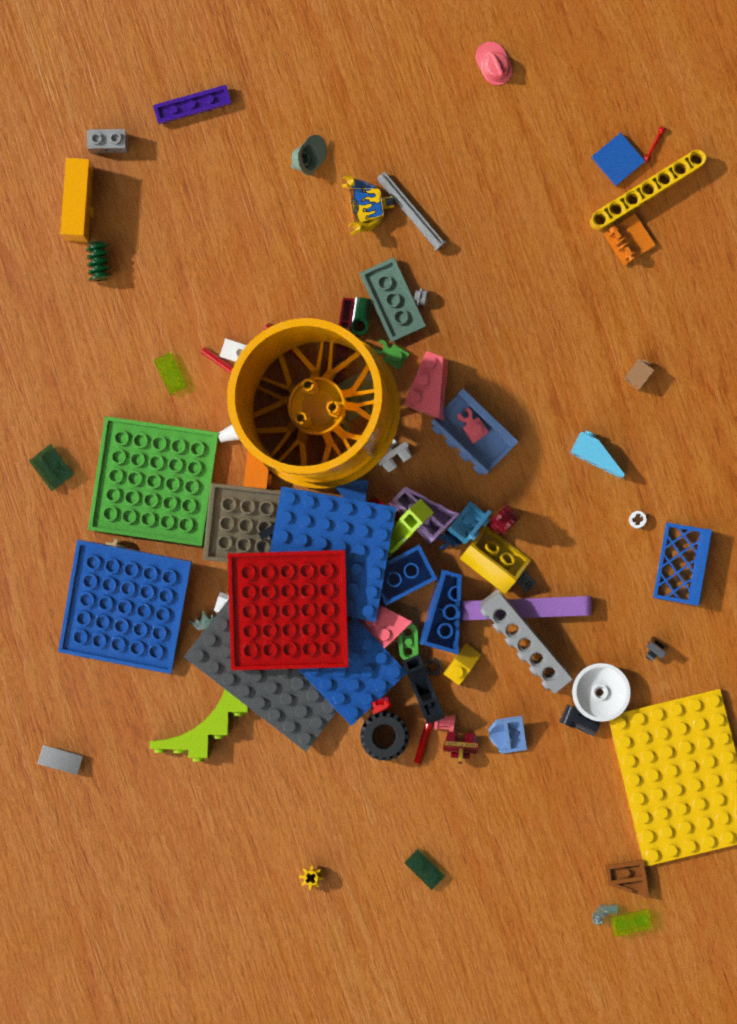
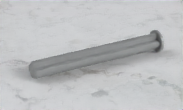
(411, 211)

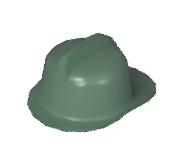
(309, 155)

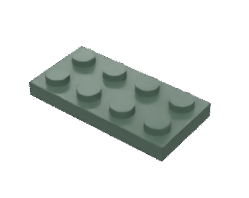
(392, 300)

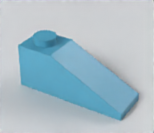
(592, 451)

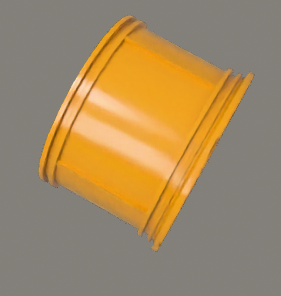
(314, 404)

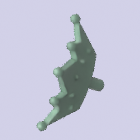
(203, 623)

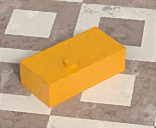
(77, 200)

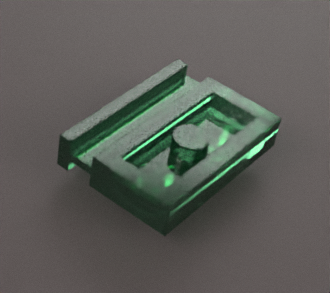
(51, 467)

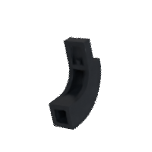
(423, 689)

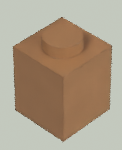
(639, 373)

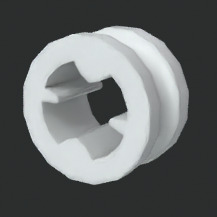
(633, 515)

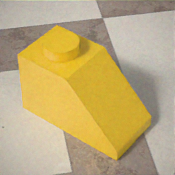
(462, 664)

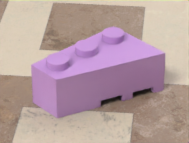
(435, 523)

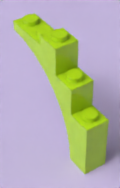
(197, 739)

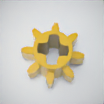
(311, 871)

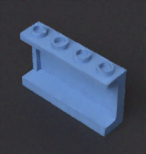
(484, 452)

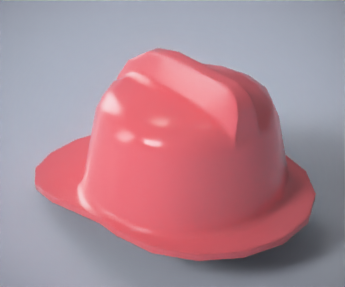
(493, 63)

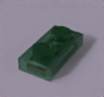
(424, 869)

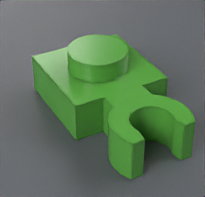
(393, 356)

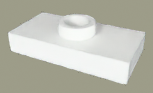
(231, 350)

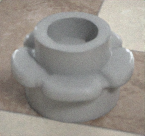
(421, 297)

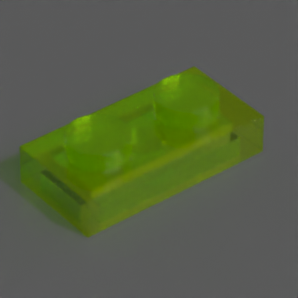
(170, 373)
(630, 922)

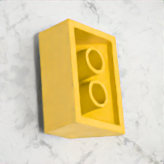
(495, 559)

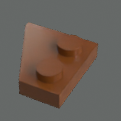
(628, 876)

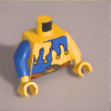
(366, 204)

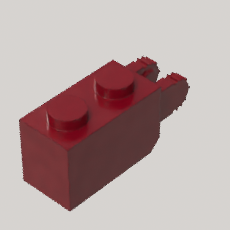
(503, 520)

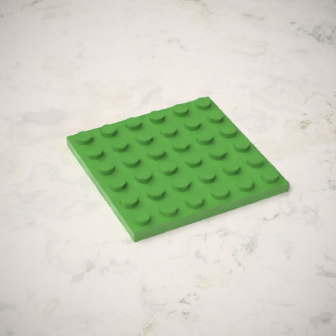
(153, 481)

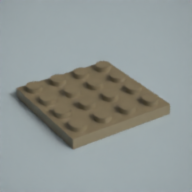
(236, 518)

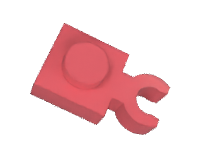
(474, 427)

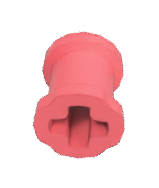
(445, 723)

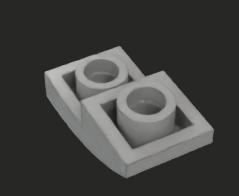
(60, 760)

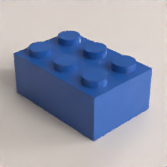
(406, 574)

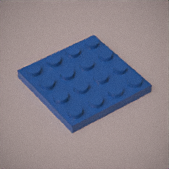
(366, 679)

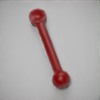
(661, 130)

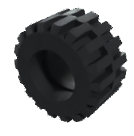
(372, 748)

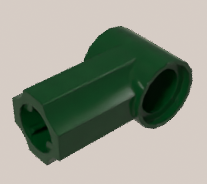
(361, 315)

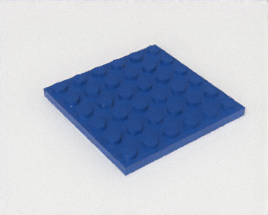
(332, 522)
(124, 606)

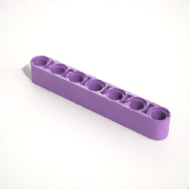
(533, 607)

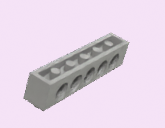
(560, 675)

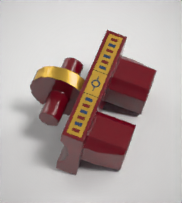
(461, 749)

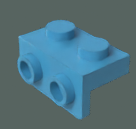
(468, 522)

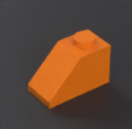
(256, 473)

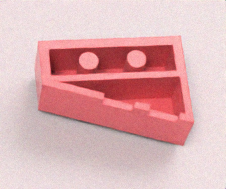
(429, 386)

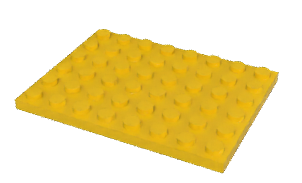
(679, 775)

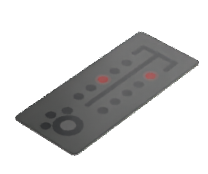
(526, 581)

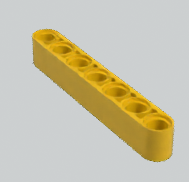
(653, 182)

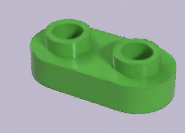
(409, 642)

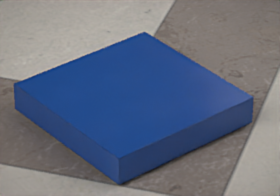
(617, 159)

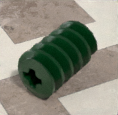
(98, 261)

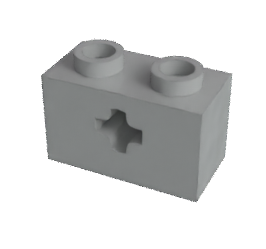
(107, 141)

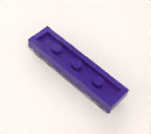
(192, 104)

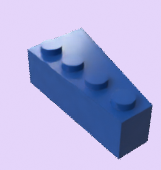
(443, 614)

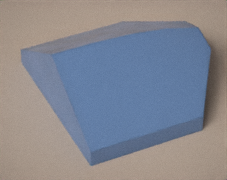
(508, 734)

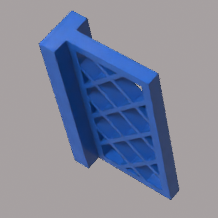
(699, 565)

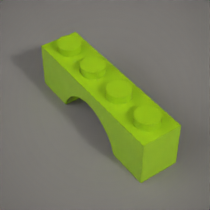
(408, 524)

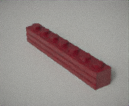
(345, 321)

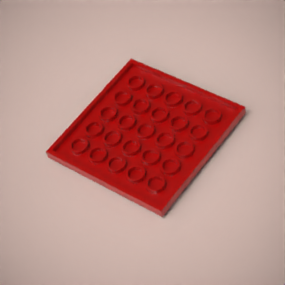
(288, 610)

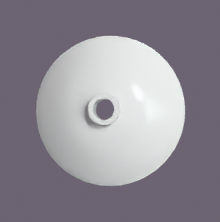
(614, 696)

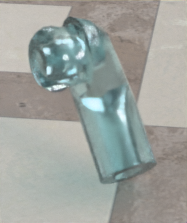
(602, 911)

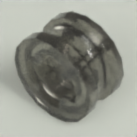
(437, 671)

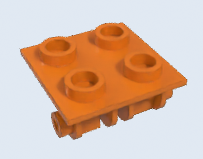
(629, 239)

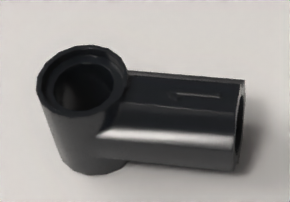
(574, 719)

